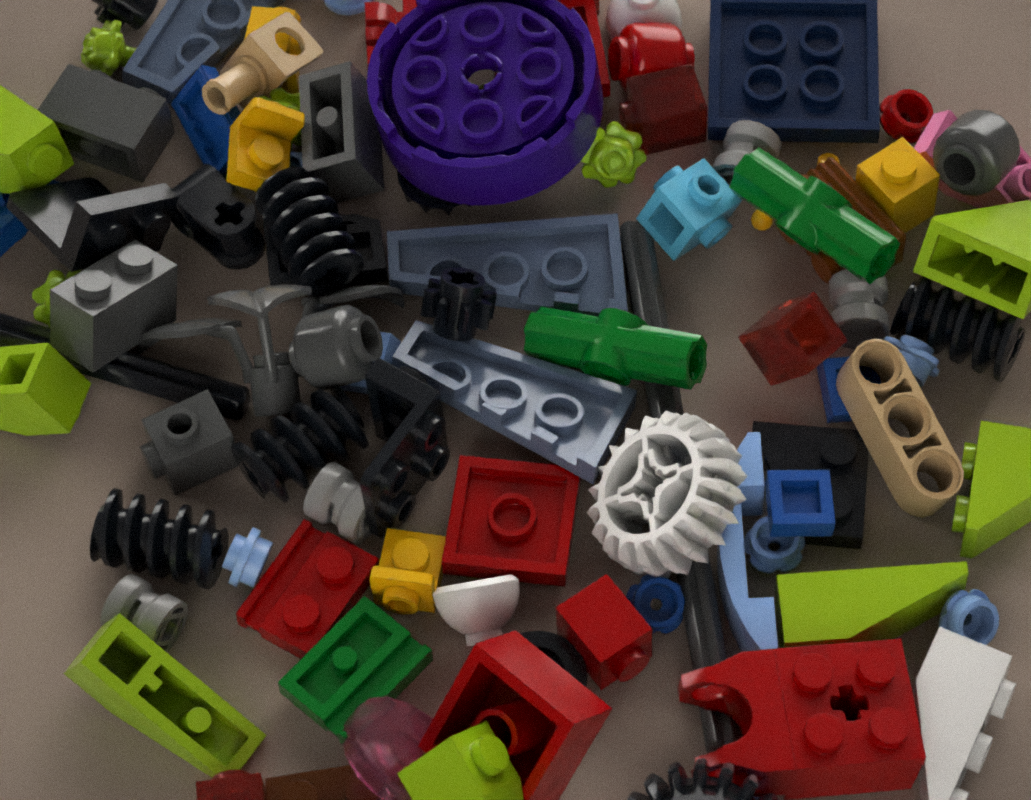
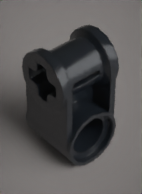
(218, 218)

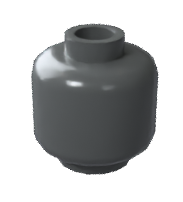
(976, 152)
(335, 347)

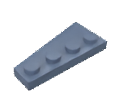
(185, 38)
(528, 263)
(527, 399)

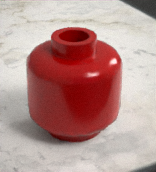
(647, 49)

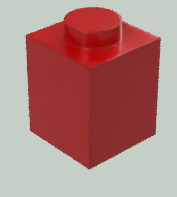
(606, 632)

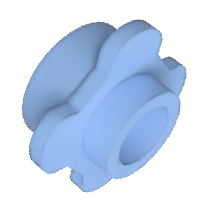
(918, 357)

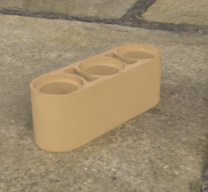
(903, 400)

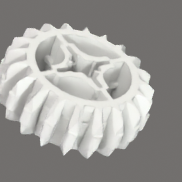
(681, 503)

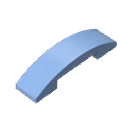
(749, 619)

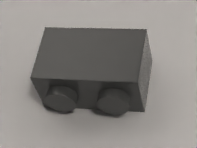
(109, 121)
(340, 132)
(112, 305)

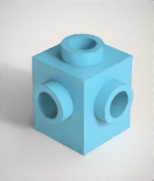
(695, 199)

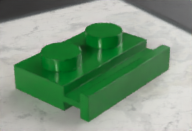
(354, 661)

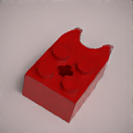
(815, 718)

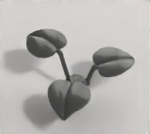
(273, 377)

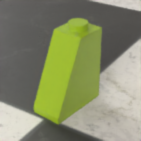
(29, 146)
(982, 255)

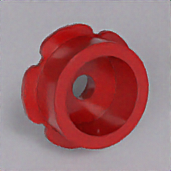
(905, 114)

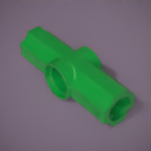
(814, 215)
(616, 347)

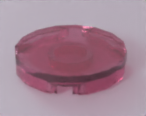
(383, 742)

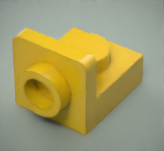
(261, 142)
(408, 571)

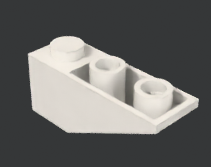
(954, 701)

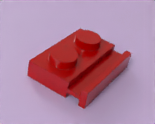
(307, 589)

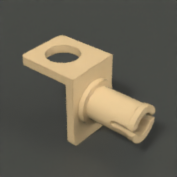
(259, 65)

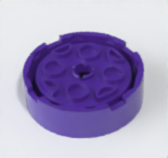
(495, 140)

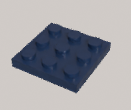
(795, 68)

